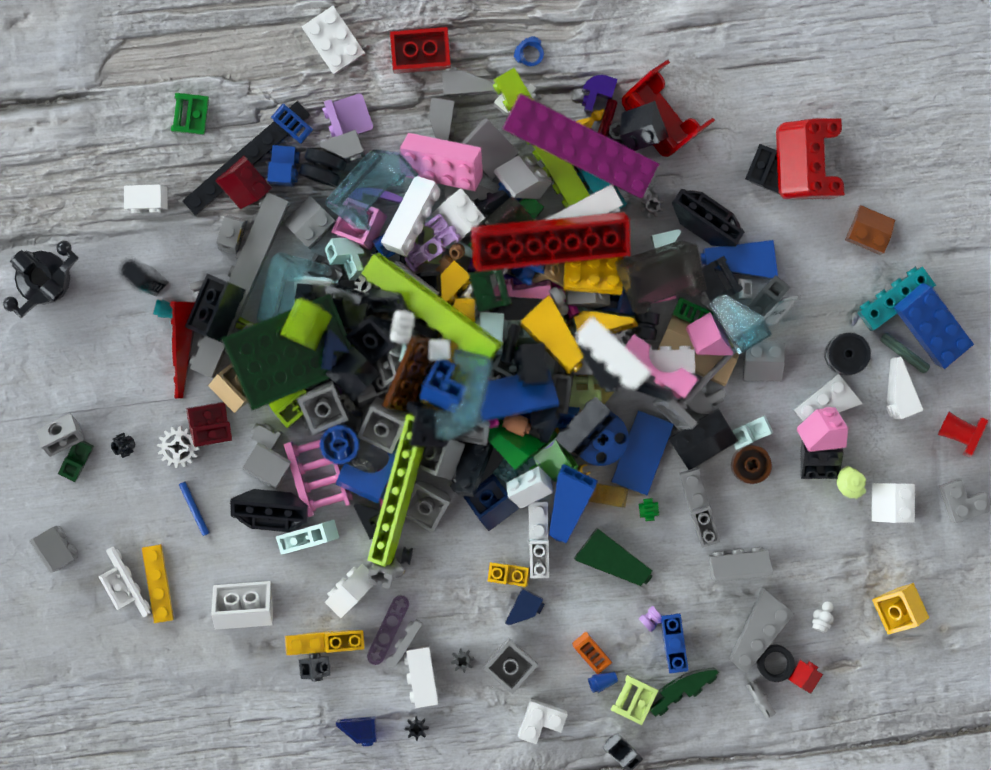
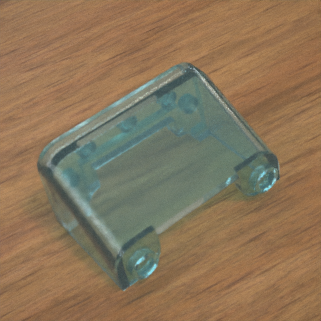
(474, 373)

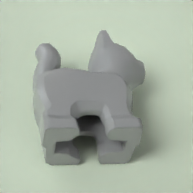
(386, 574)

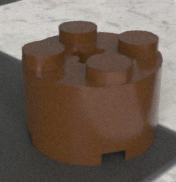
(761, 460)

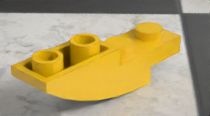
(324, 642)

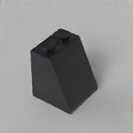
(602, 375)

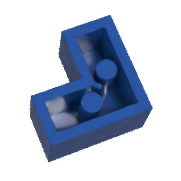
(282, 167)
(440, 388)

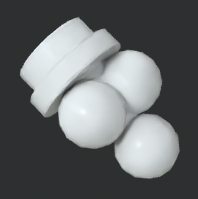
(823, 618)

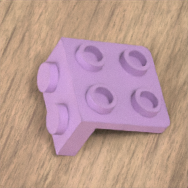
(348, 115)

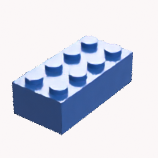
(933, 325)

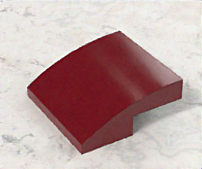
(209, 424)

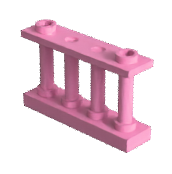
(303, 487)

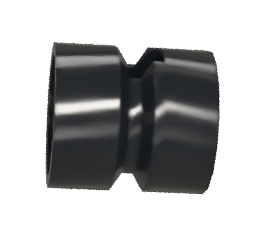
(646, 325)

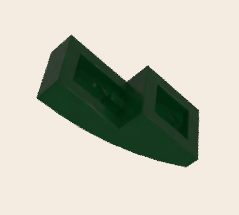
(75, 460)

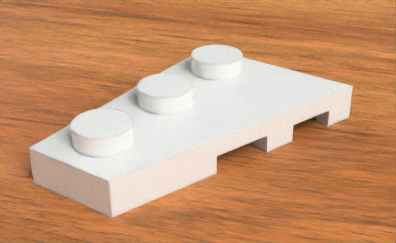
(832, 394)

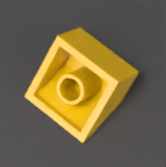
(901, 609)

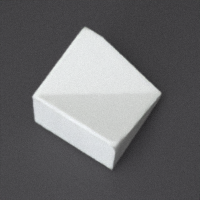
(439, 349)

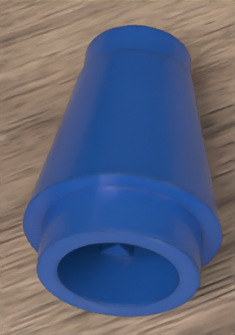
(602, 681)

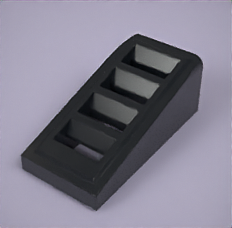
(381, 301)

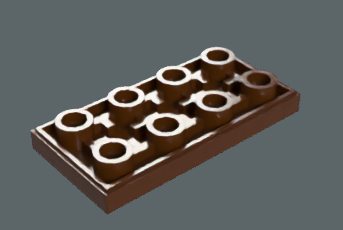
(410, 375)

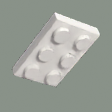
(333, 40)

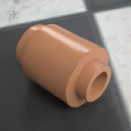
(517, 424)

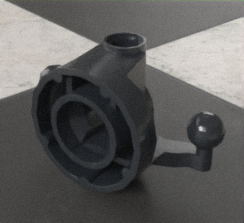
(54, 268)

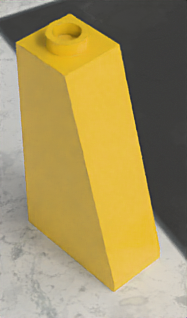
(548, 327)

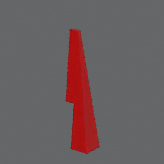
(181, 344)

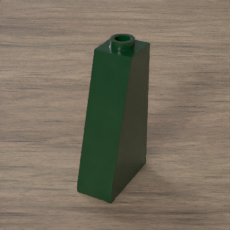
(610, 557)

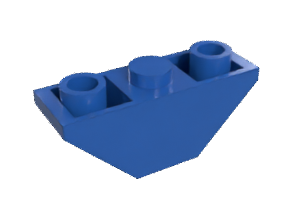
(674, 643)

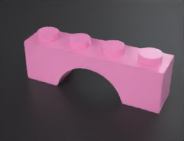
(679, 381)

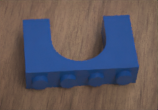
(367, 484)

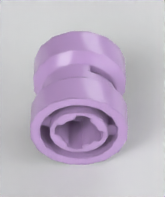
(651, 619)

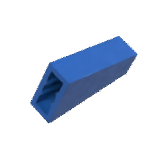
(747, 259)
(570, 500)

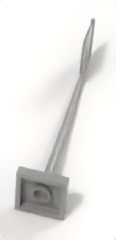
(676, 411)

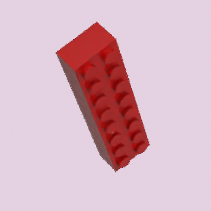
(550, 241)

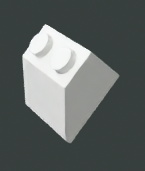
(460, 213)
(893, 502)

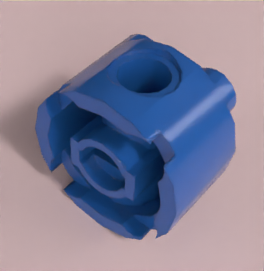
(340, 444)

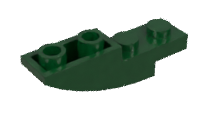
(690, 683)

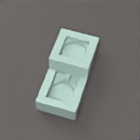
(752, 431)

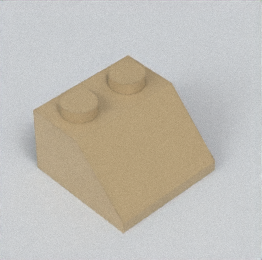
(229, 389)

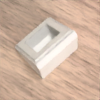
(746, 293)

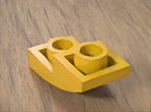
(508, 574)

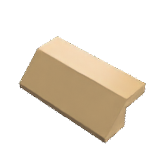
(677, 335)

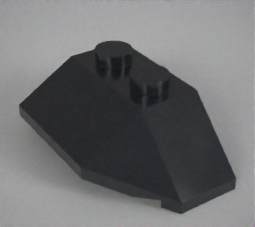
(707, 218)
(269, 510)

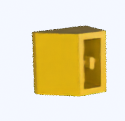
(453, 281)

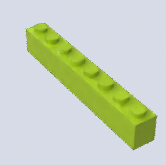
(562, 173)
(431, 307)
(396, 498)

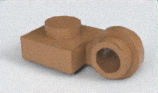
(456, 252)

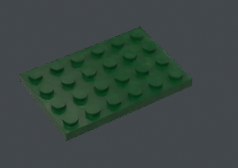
(275, 365)

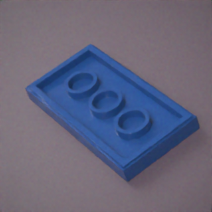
(509, 398)
(643, 454)

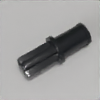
(510, 343)

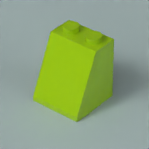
(306, 324)

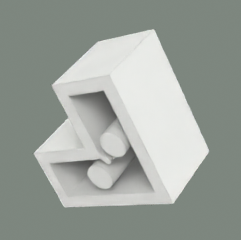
(350, 591)
(539, 716)

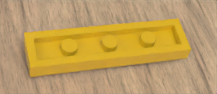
(157, 583)

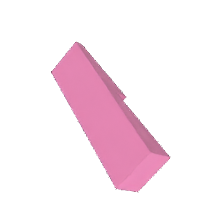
(535, 290)

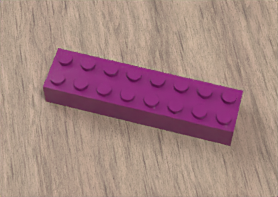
(580, 146)

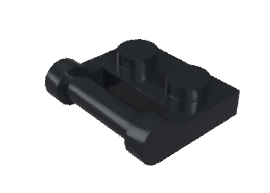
(713, 283)

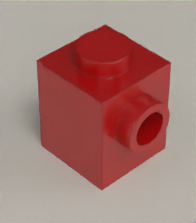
(806, 676)

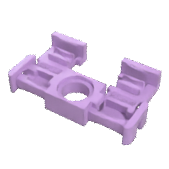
(447, 235)

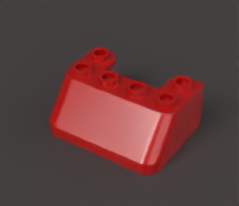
(803, 159)

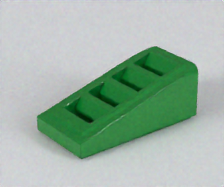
(676, 312)

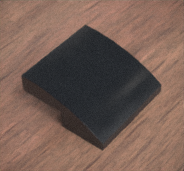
(764, 169)

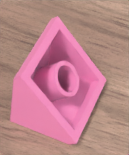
(708, 337)

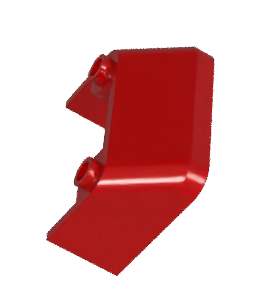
(649, 90)

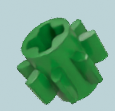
(648, 509)

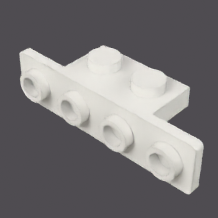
(121, 586)

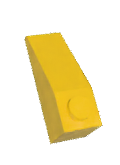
(610, 322)

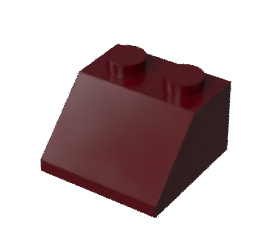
(243, 183)

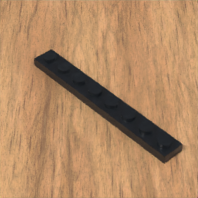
(253, 151)

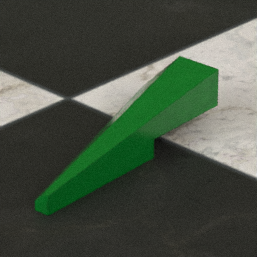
(512, 447)

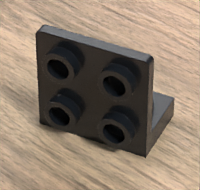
(349, 303)
(425, 424)

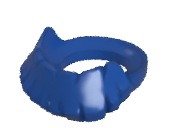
(533, 42)

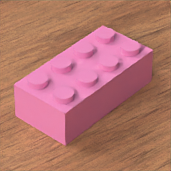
(444, 161)

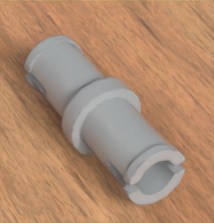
(760, 699)

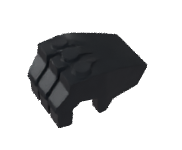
(491, 203)

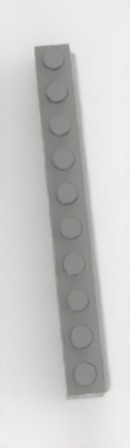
(244, 274)

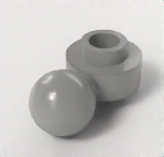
(558, 297)

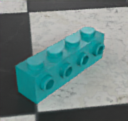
(881, 309)

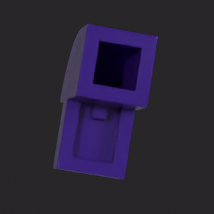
(599, 86)

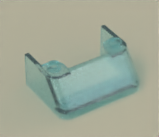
(366, 184)
(283, 268)

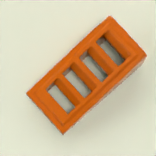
(585, 642)

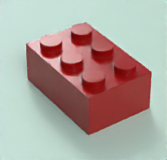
(420, 50)

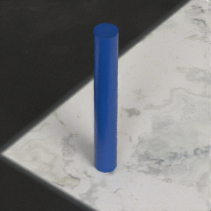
(194, 509)

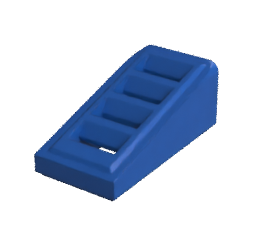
(280, 111)

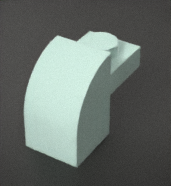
(347, 253)

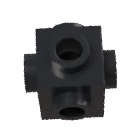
(314, 667)

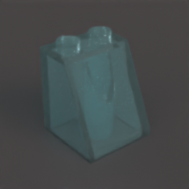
(739, 323)

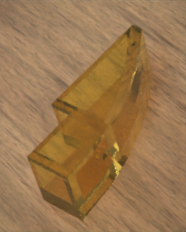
(609, 495)

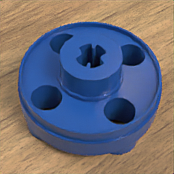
(612, 449)

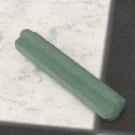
(906, 353)

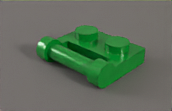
(196, 114)

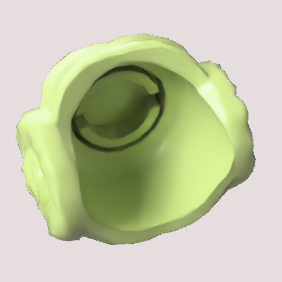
(851, 482)

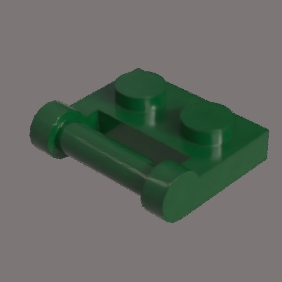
(484, 292)

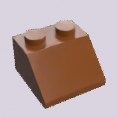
(870, 230)

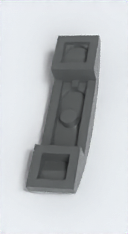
(769, 296)

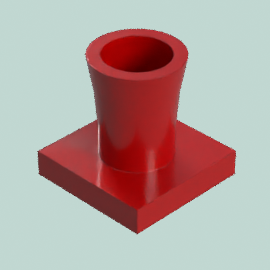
(963, 432)

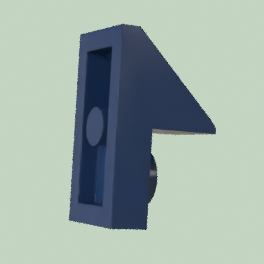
(331, 343)

